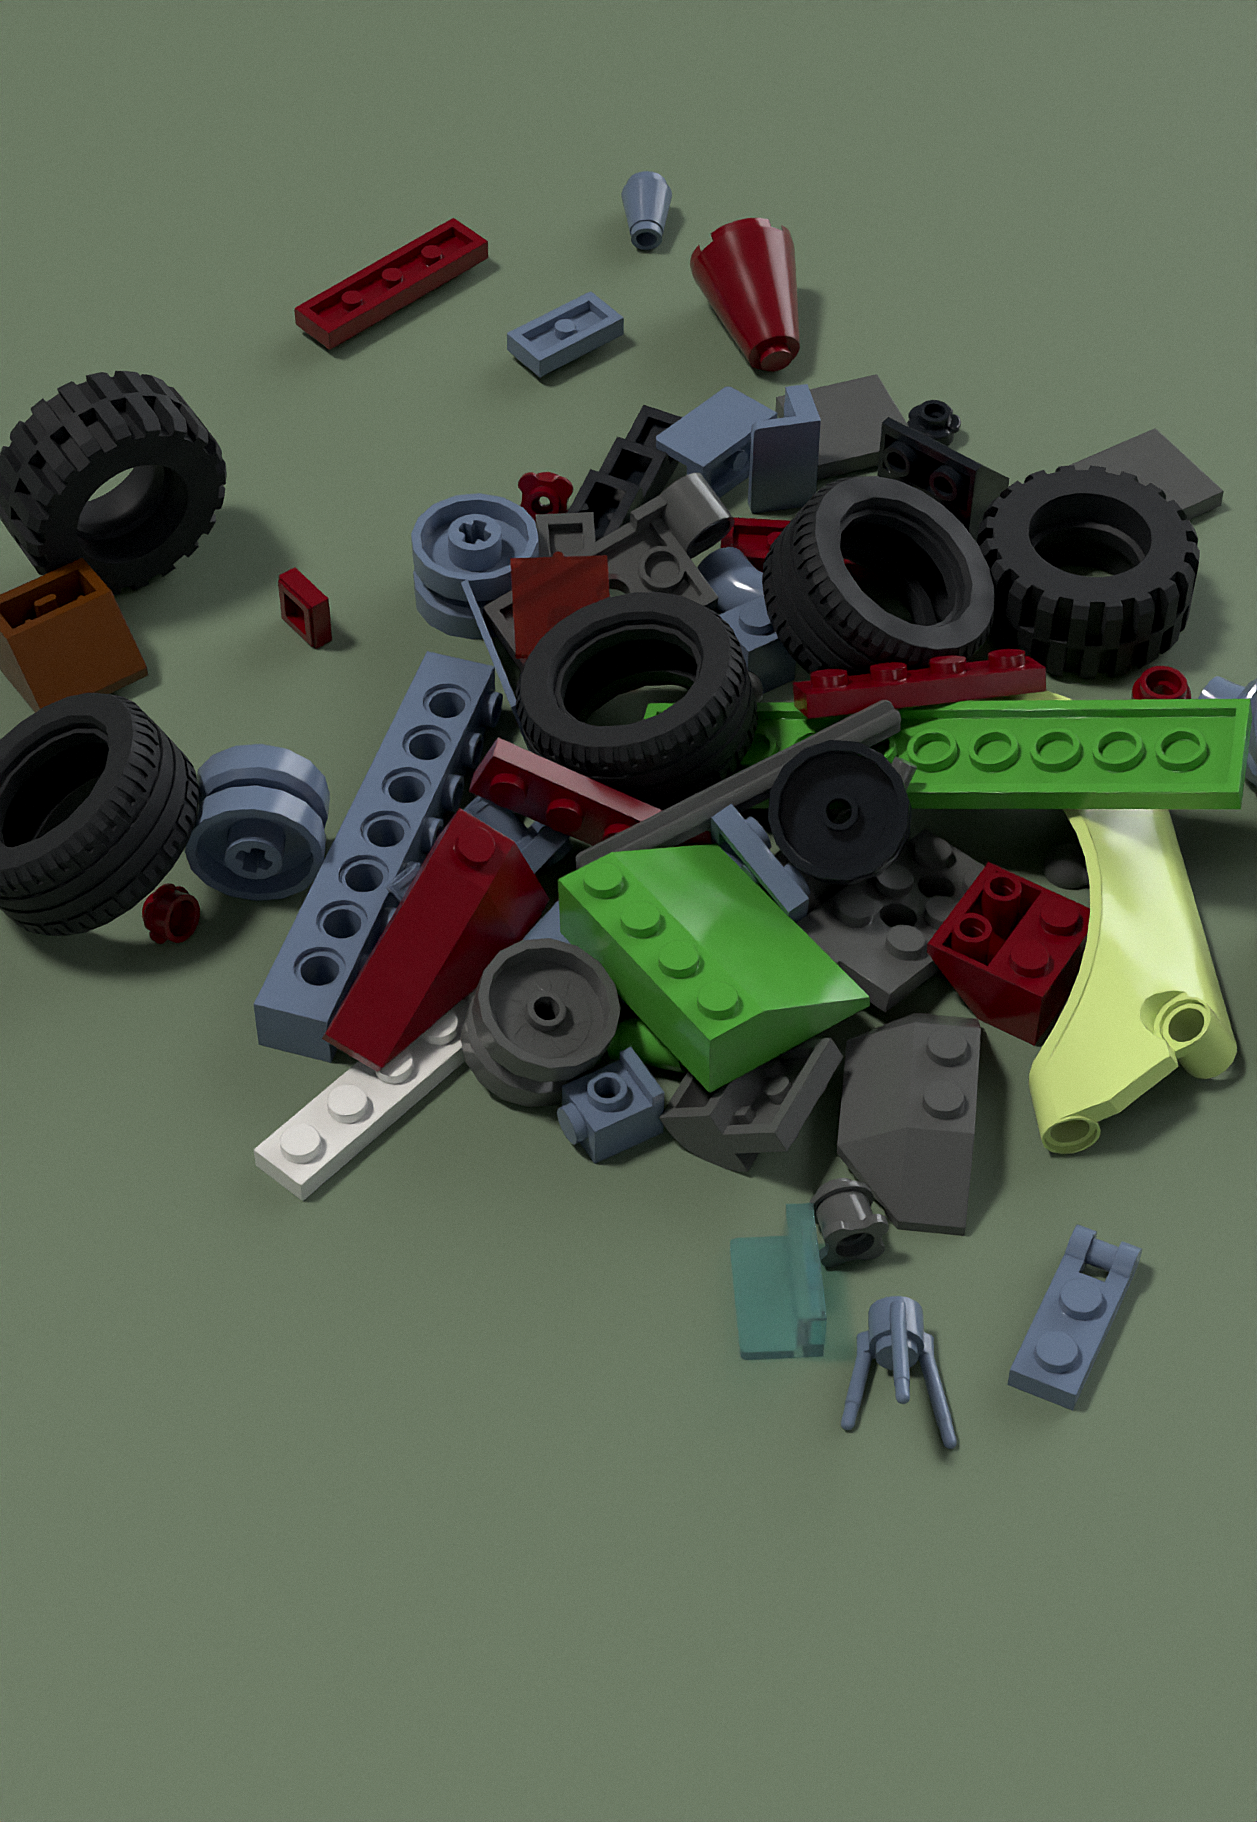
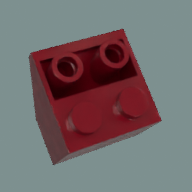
(1012, 951)

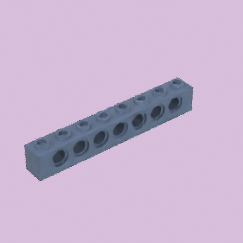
(385, 831)

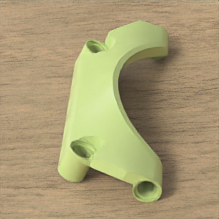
(1142, 982)

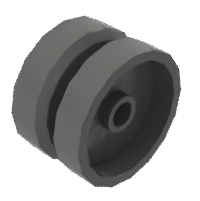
(539, 1021)

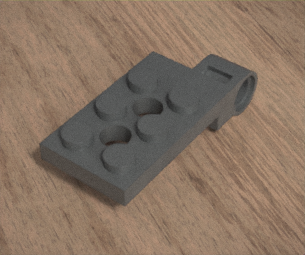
(649, 551)
(895, 959)

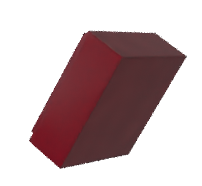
(304, 608)

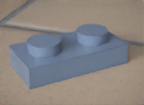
(565, 334)
(749, 848)

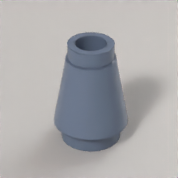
(646, 207)

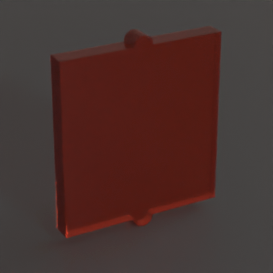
(551, 590)

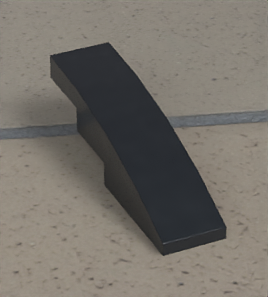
(629, 475)

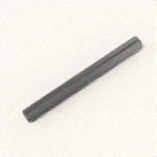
(741, 789)

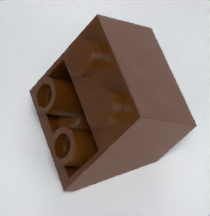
(66, 637)

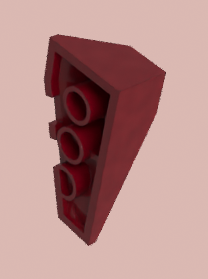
(451, 923)

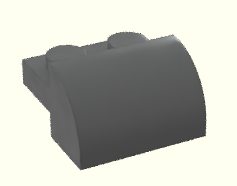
(753, 1111)

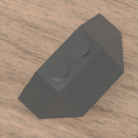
(913, 1118)

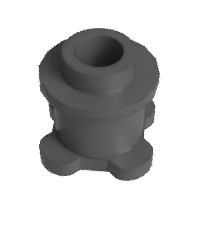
(848, 1222)

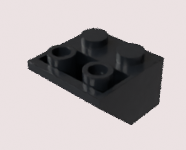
(940, 472)

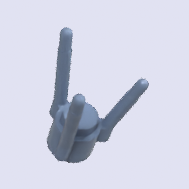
(897, 1342)

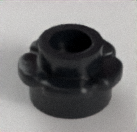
(935, 421)

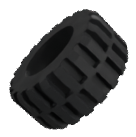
(83, 442)
(1096, 523)

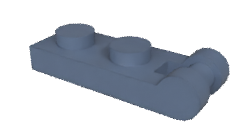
(1073, 1319)

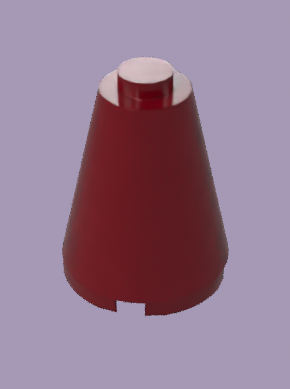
(753, 289)

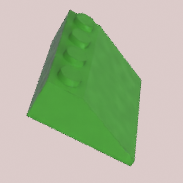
(704, 957)

